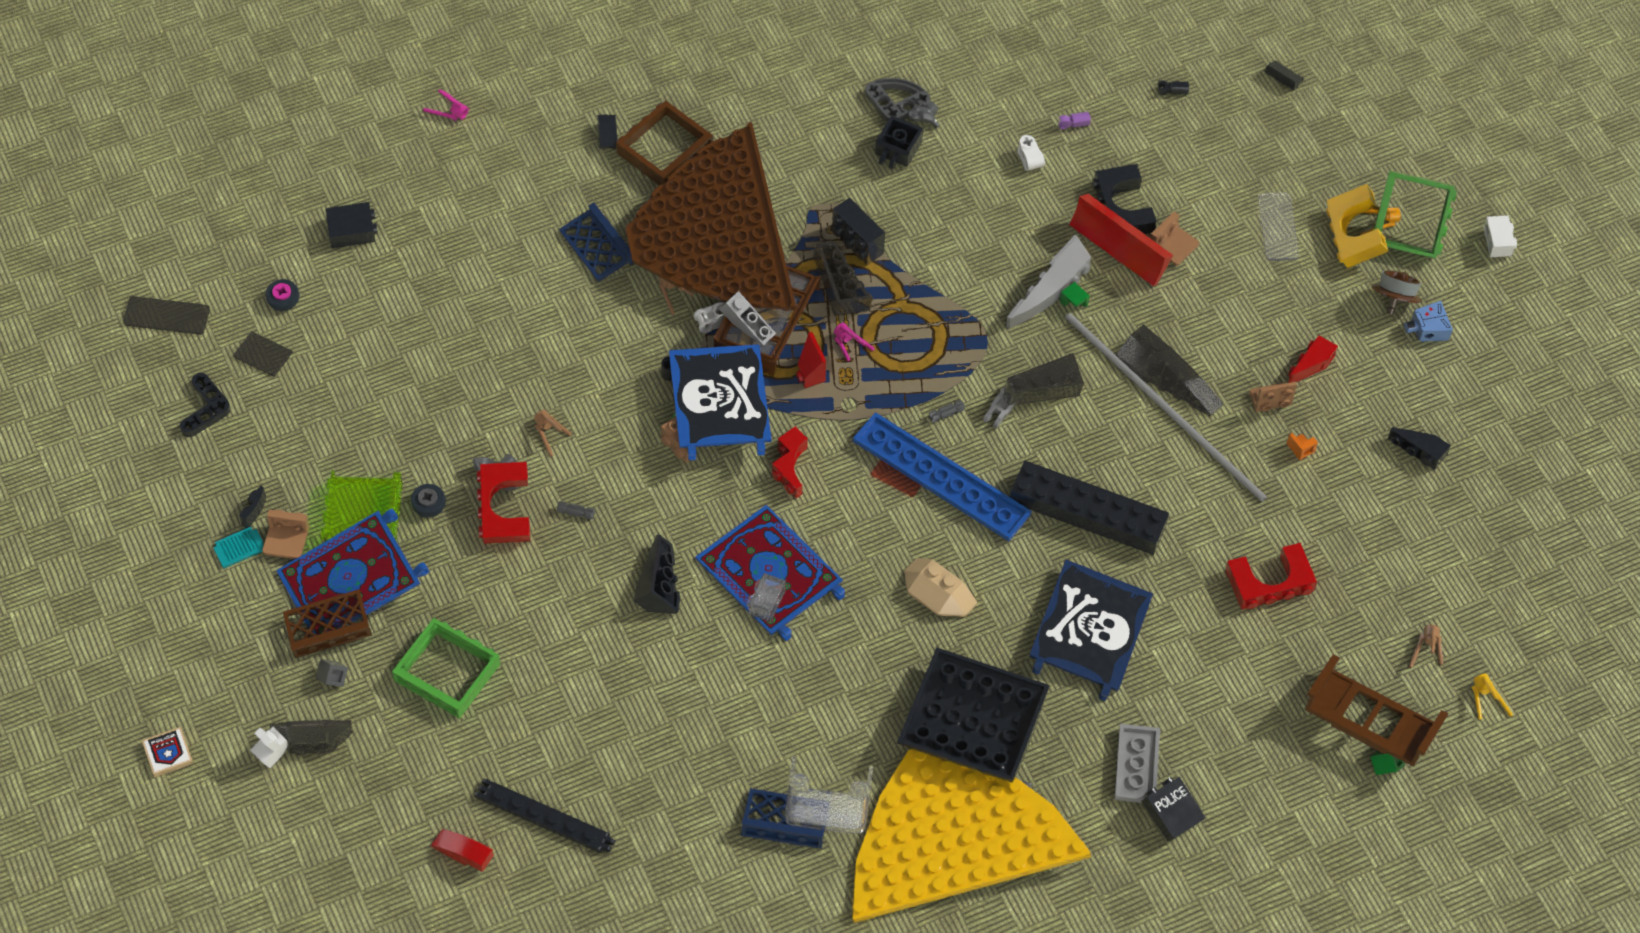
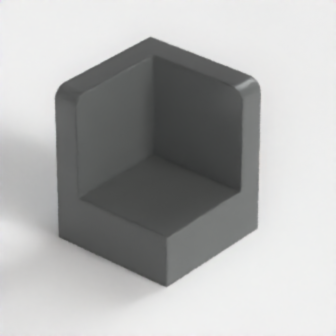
(331, 672)

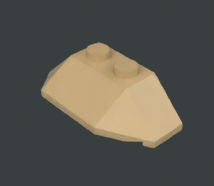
(938, 588)

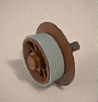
(1398, 287)

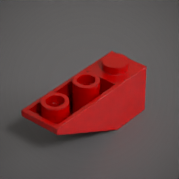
(1316, 359)

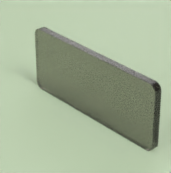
(166, 315)

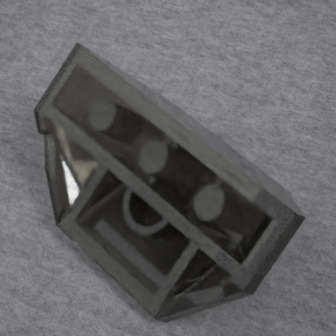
(314, 735)

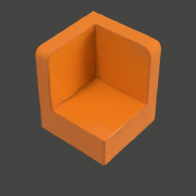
(1301, 446)

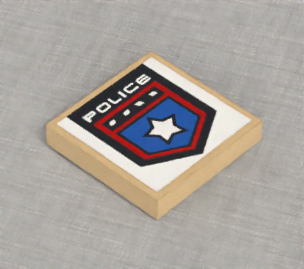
(167, 752)

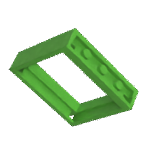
(1445, 214)
(430, 693)

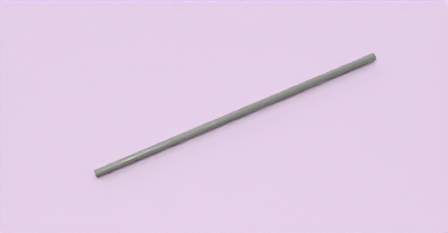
(1168, 409)

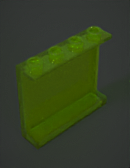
(357, 498)

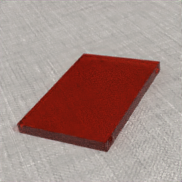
(895, 478)

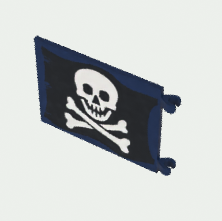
(1090, 626)

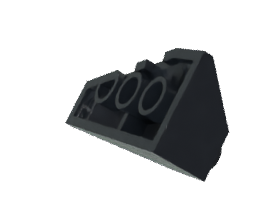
(657, 581)

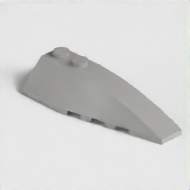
(1065, 269)

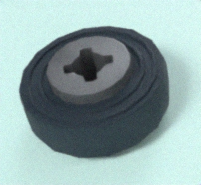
(426, 507)

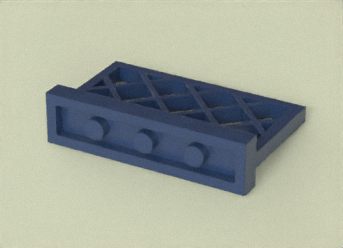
(607, 231)
(780, 831)

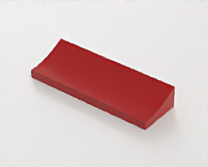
(1120, 239)

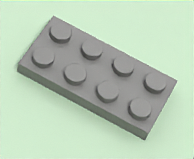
(1136, 762)

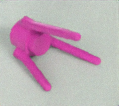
(458, 109)
(845, 334)

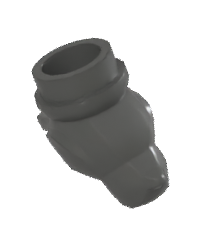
(925, 113)

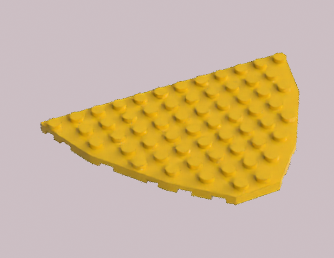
(954, 832)

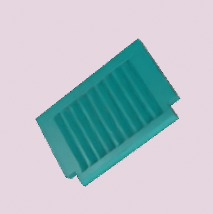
(238, 547)

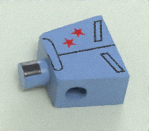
(1430, 323)

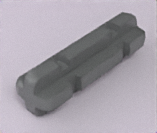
(946, 411)
(575, 510)

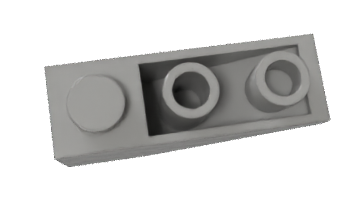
(747, 319)

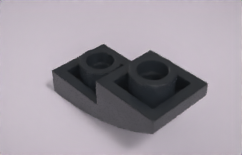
(607, 131)
(256, 503)

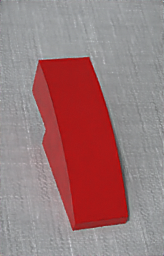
(463, 849)

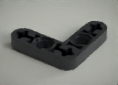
(212, 404)

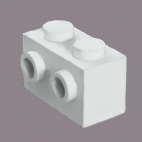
(1499, 236)

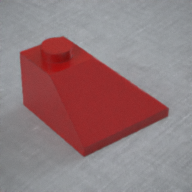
(811, 363)

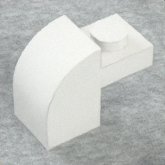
(269, 747)

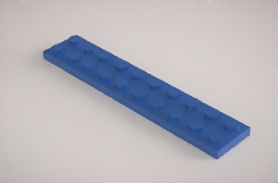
(942, 476)

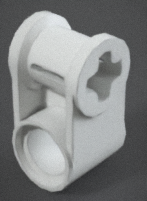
(1030, 153)
(712, 317)

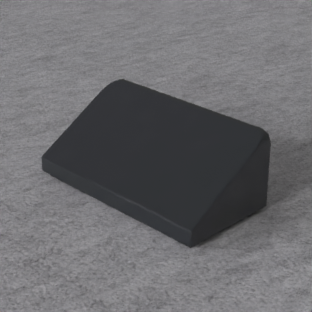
(1284, 75)

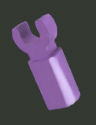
(1074, 120)

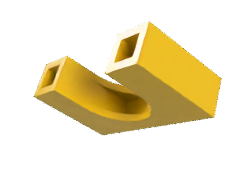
(1341, 211)

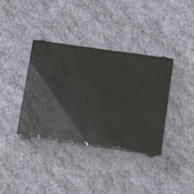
(262, 354)

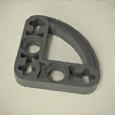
(895, 109)

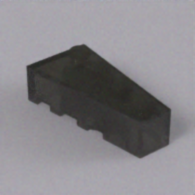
(1045, 382)

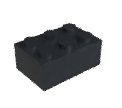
(858, 231)

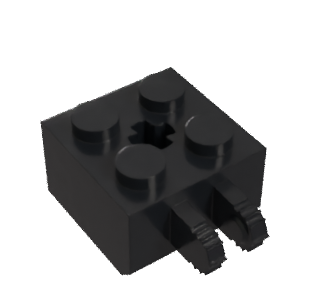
(898, 142)

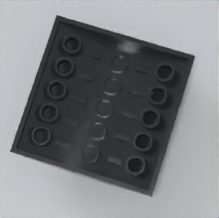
(974, 715)

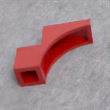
(790, 446)

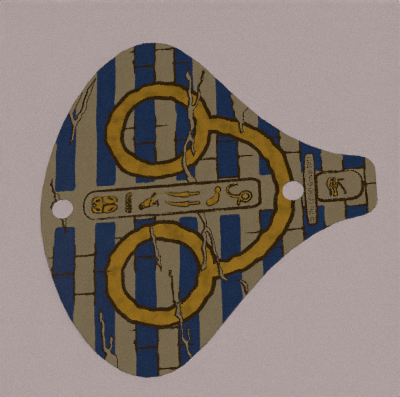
(917, 336)

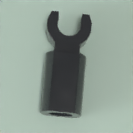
(1173, 87)

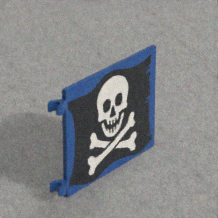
(720, 397)

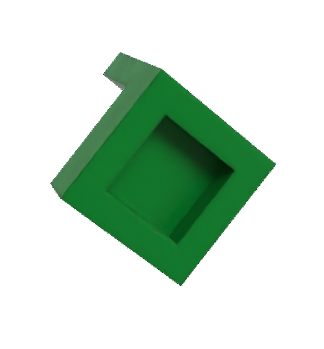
(1075, 295)
(1385, 763)

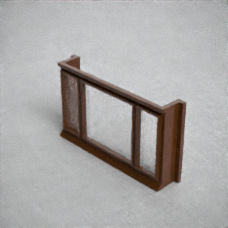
(780, 321)

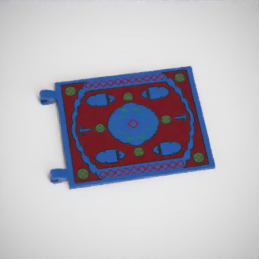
(770, 547)
(355, 559)

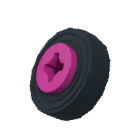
(284, 301)

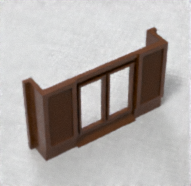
(1335, 692)

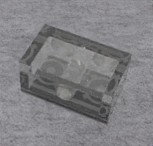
(766, 597)

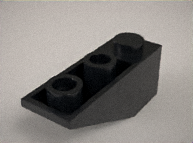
(1423, 446)

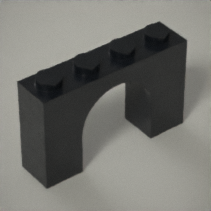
(1120, 179)

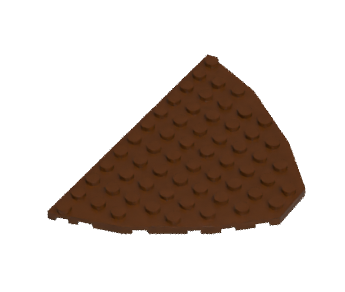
(716, 227)

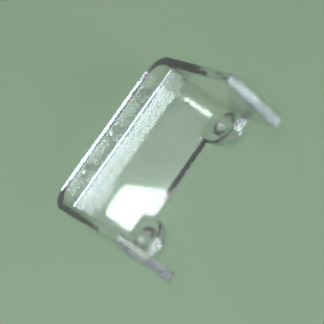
(827, 808)

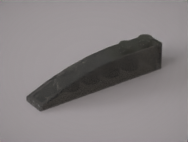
(1162, 366)

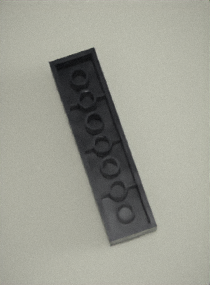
(1089, 507)

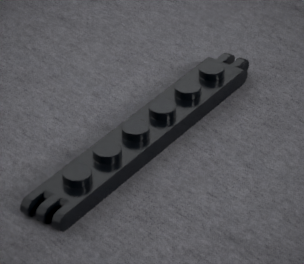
(544, 816)

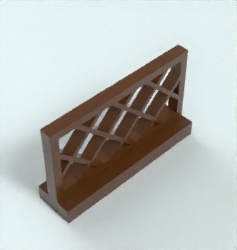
(328, 638)

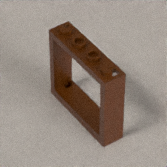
(660, 177)

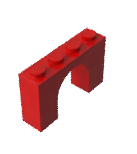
(494, 478)
(1252, 592)

